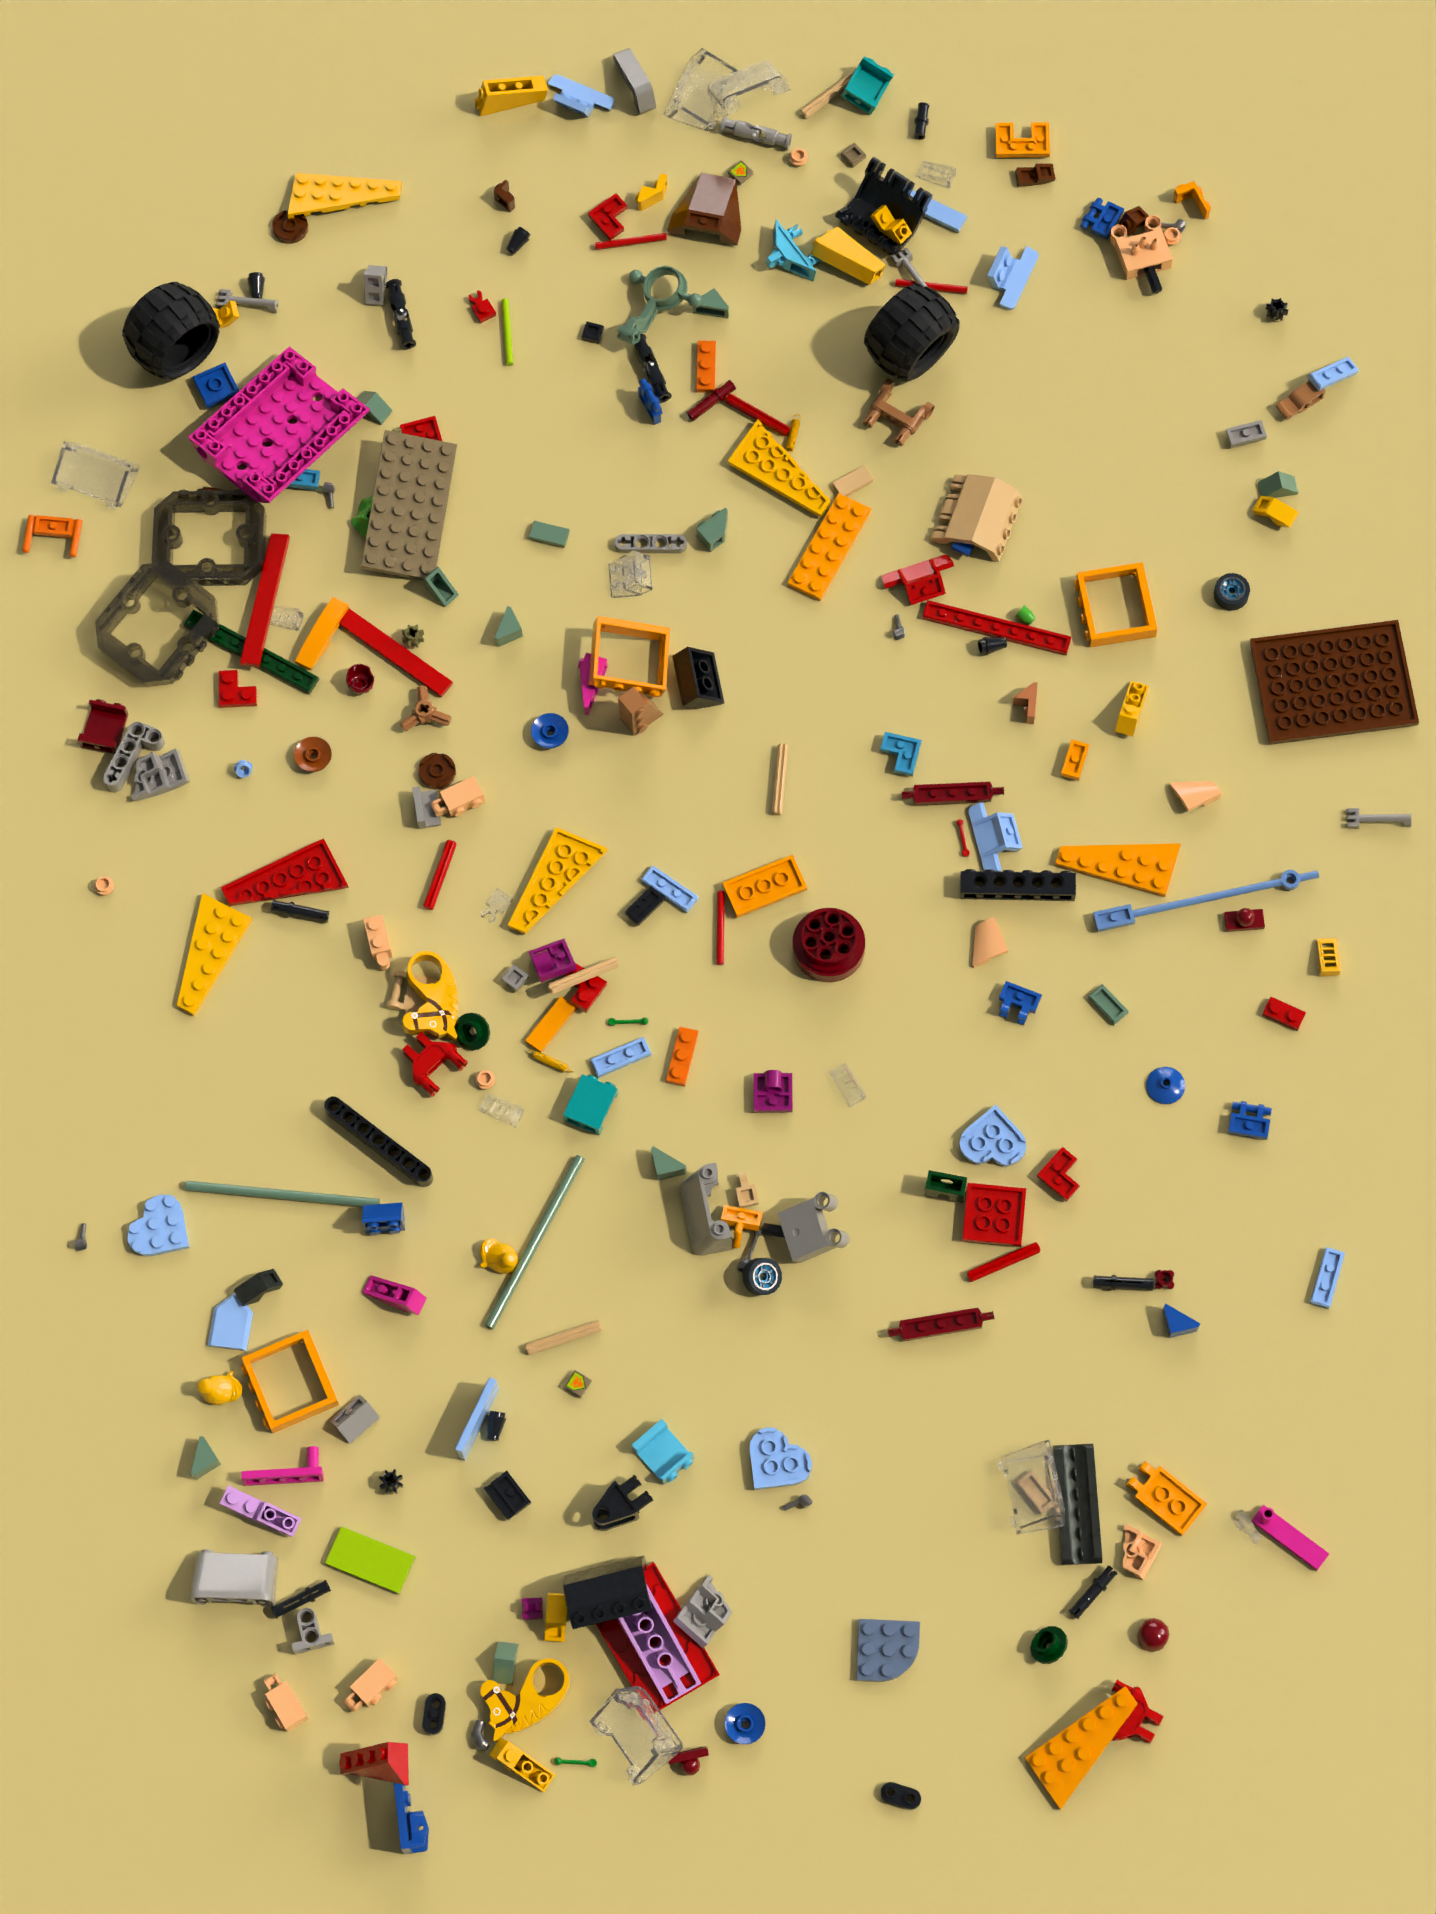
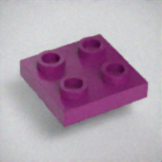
(552, 960)
(773, 1092)

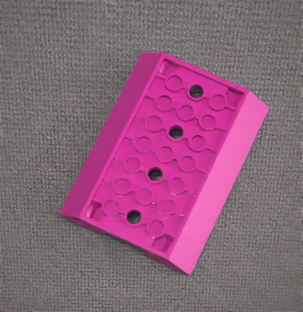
(262, 414)

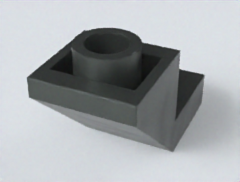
(255, 1287)

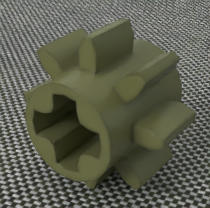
(412, 641)

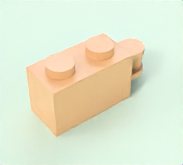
(459, 798)
(378, 941)
(371, 1685)
(284, 1703)

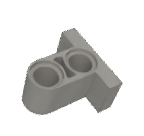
(374, 284)
(309, 1628)

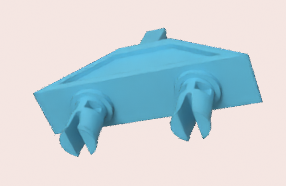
(789, 255)

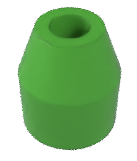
(1025, 615)

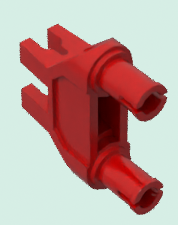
(430, 1059)
(1132, 1726)

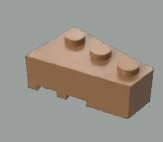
(637, 711)

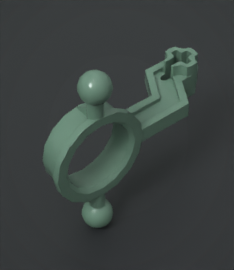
(636, 325)

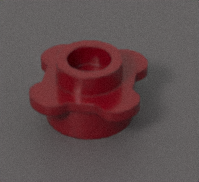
(1169, 1279)

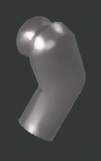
(477, 1736)

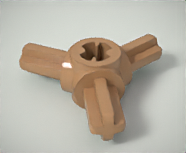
(421, 717)

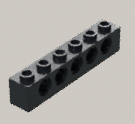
(1008, 891)

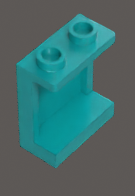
(867, 85)
(590, 1103)

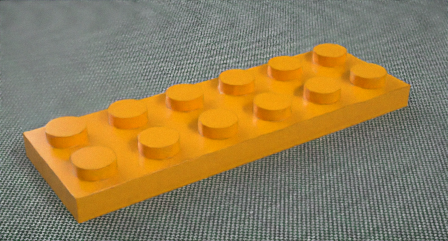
(829, 547)

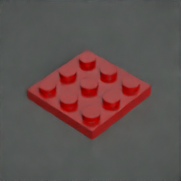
(994, 1214)

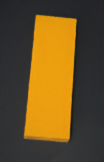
(550, 1024)

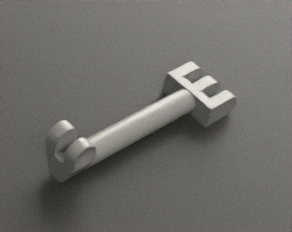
(905, 261)
(226, 296)
(1354, 818)

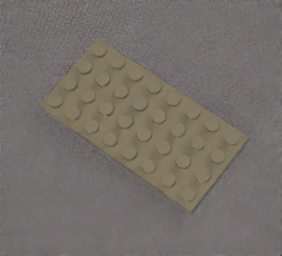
(408, 505)

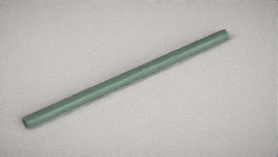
(280, 1194)
(534, 1242)

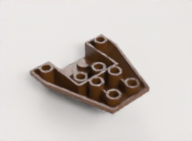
(709, 208)

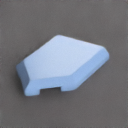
(230, 1325)

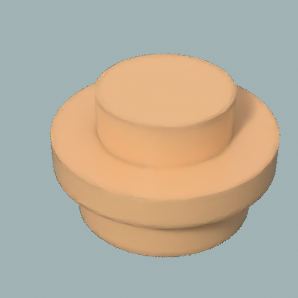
(798, 157)
(1172, 236)
(104, 885)
(485, 1079)

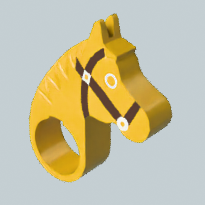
(441, 1001)
(519, 1712)

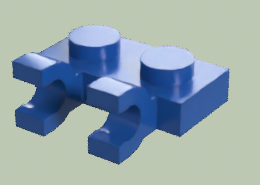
(1018, 997)

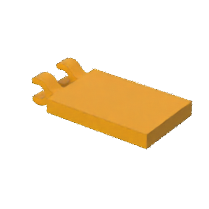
(1167, 1498)

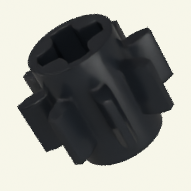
(1276, 314)
(388, 1477)

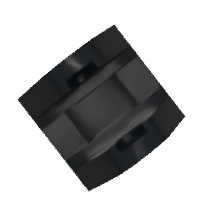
(618, 1505)

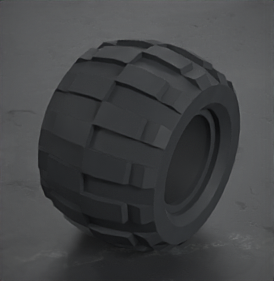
(171, 330)
(911, 332)

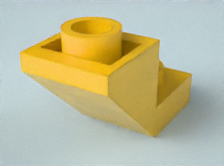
(650, 196)
(893, 228)
(227, 314)
(1278, 511)
(555, 1617)

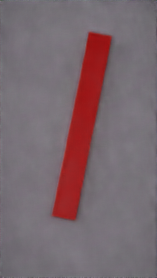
(265, 600)
(996, 627)
(395, 653)

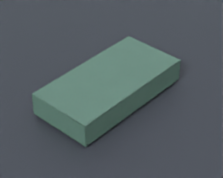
(549, 534)
(1108, 1004)

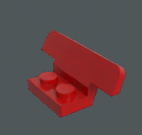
(920, 580)

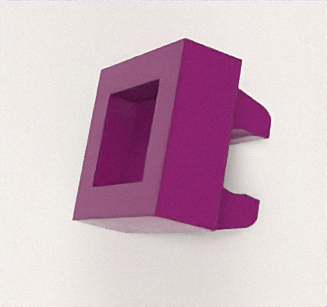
(532, 1608)

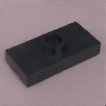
(644, 906)

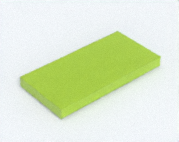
(370, 1560)

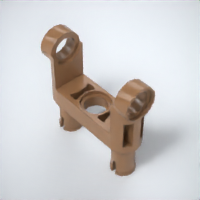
(908, 425)

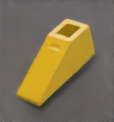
(1131, 708)
(521, 1764)

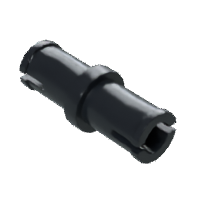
(921, 121)

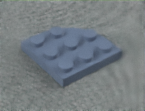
(886, 1648)

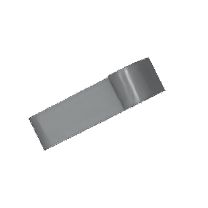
(635, 80)
(130, 757)

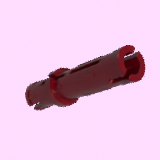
(717, 396)

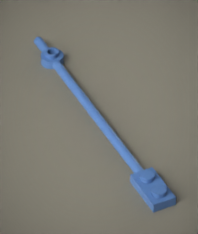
(1124, 915)

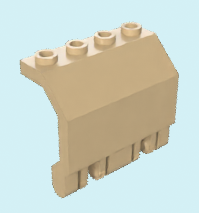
(979, 514)

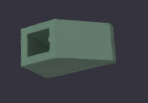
(713, 531)

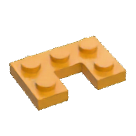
(1012, 147)

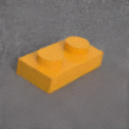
(1075, 760)

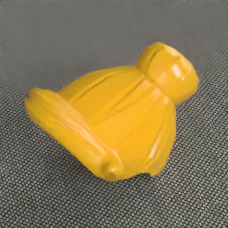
(498, 1256)
(220, 1389)

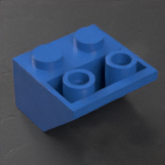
(383, 1218)

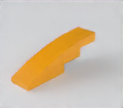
(321, 633)

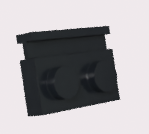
(507, 1495)

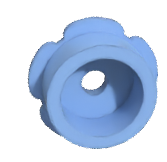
(243, 773)

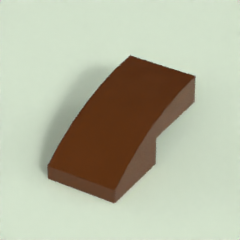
(1034, 175)

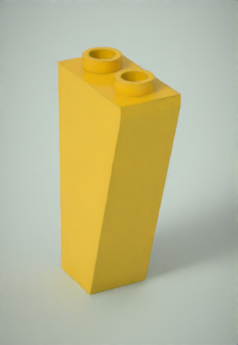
(510, 93)
(848, 256)

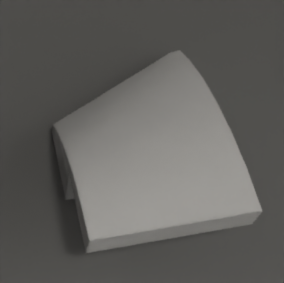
(159, 774)
(703, 1613)

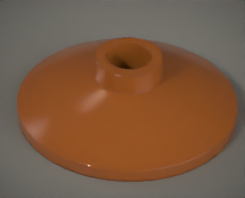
(309, 747)

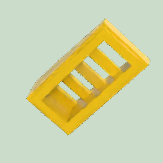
(1328, 971)

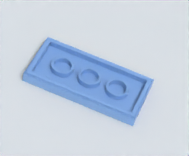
(477, 1418)

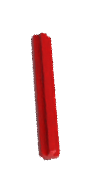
(756, 413)
(439, 875)
(1003, 1262)

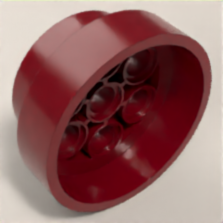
(839, 965)

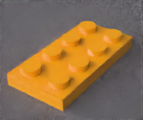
(764, 886)

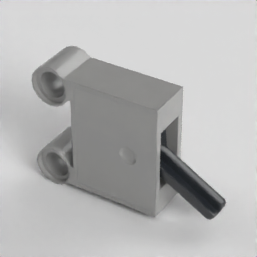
(807, 1229)

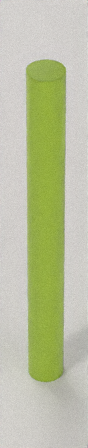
(507, 332)

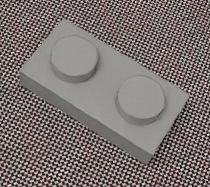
(1246, 434)

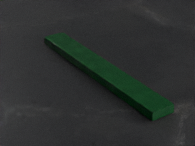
(269, 662)

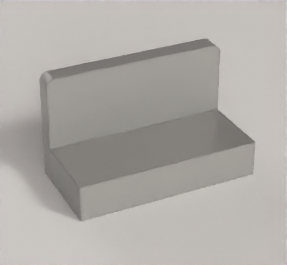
(424, 812)
(354, 1418)

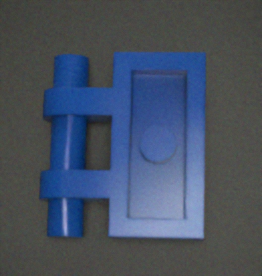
(1107, 219)
(649, 401)
(1249, 1125)

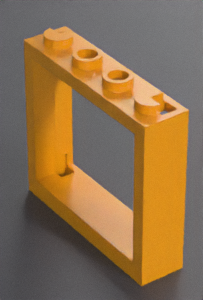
(636, 630)
(1118, 636)
(302, 1414)

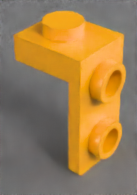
(1190, 190)

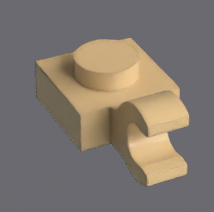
(746, 1193)

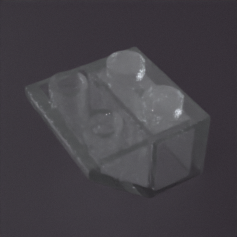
(630, 575)

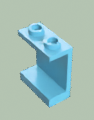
(662, 1452)

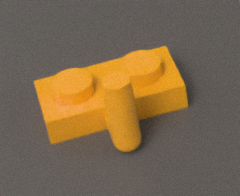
(740, 1219)

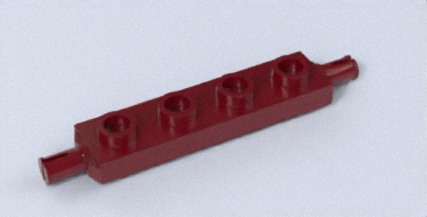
(952, 793)
(941, 1324)

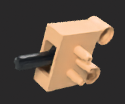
(1143, 252)

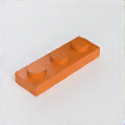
(706, 366)
(682, 1056)

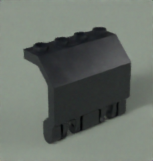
(890, 191)
(606, 1592)

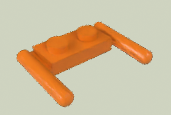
(53, 527)

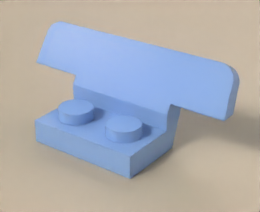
(579, 97)
(1011, 274)
(993, 835)

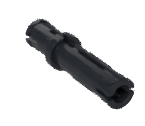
(300, 911)
(1123, 1282)
(1099, 1585)
(279, 1610)

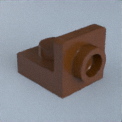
(504, 197)
(1133, 219)

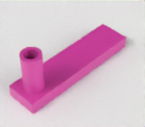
(311, 1473)
(1290, 1537)

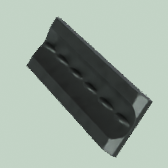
(1077, 1480)

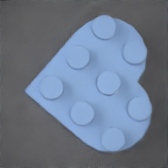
(993, 1139)
(160, 1229)
(776, 1461)

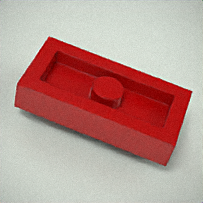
(1284, 1013)

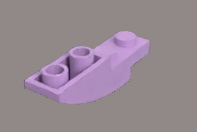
(260, 1511)

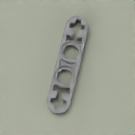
(651, 540)

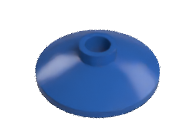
(546, 723)
(1162, 1093)
(739, 1714)

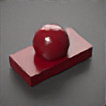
(1244, 920)
(689, 1760)

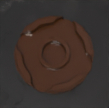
(291, 229)
(437, 771)

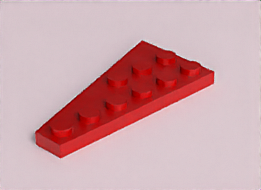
(296, 874)

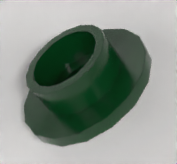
(466, 1035)
(1049, 1645)

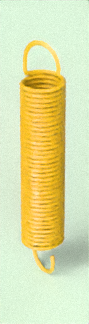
(793, 434)
(550, 1061)

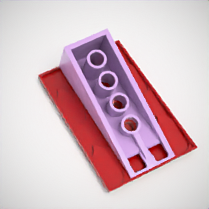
(656, 1650)

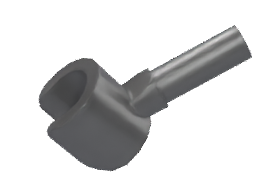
(1179, 225)
(329, 488)
(899, 632)
(81, 1244)
(804, 1500)

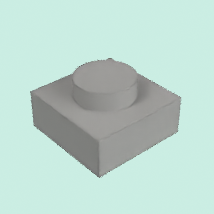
(515, 978)

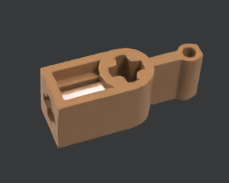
(1300, 400)

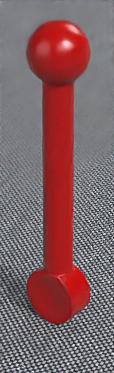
(965, 852)

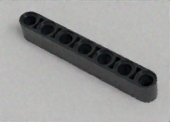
(384, 1148)

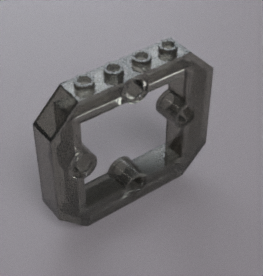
(224, 501)
(180, 583)

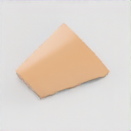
(1196, 793)
(987, 942)
(1139, 1552)

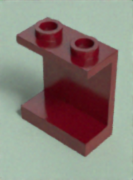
(104, 726)

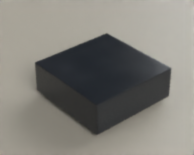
(592, 332)

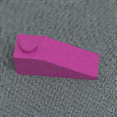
(589, 691)
(395, 1294)

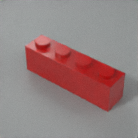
(380, 1762)

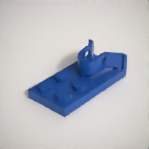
(411, 1838)

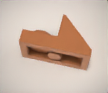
(1027, 699)

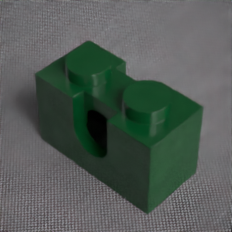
(954, 1190)

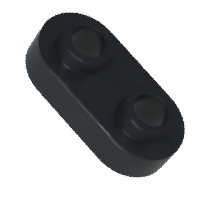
(434, 1714)
(900, 1797)

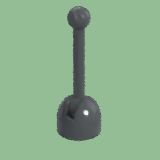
(744, 1261)

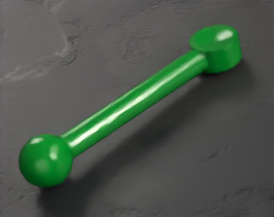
(612, 1021)
(592, 1763)

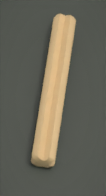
(826, 97)
(780, 779)
(583, 975)
(563, 1337)

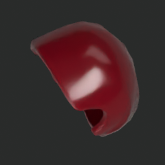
(359, 679)
(1153, 1635)

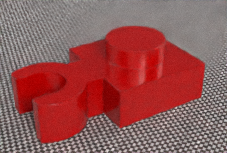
(482, 308)

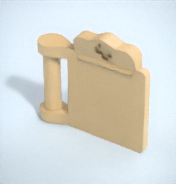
(412, 1000)

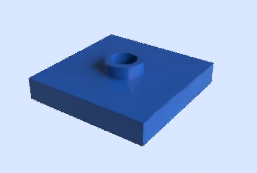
(215, 385)

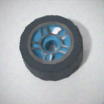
(1235, 583)
(771, 1278)

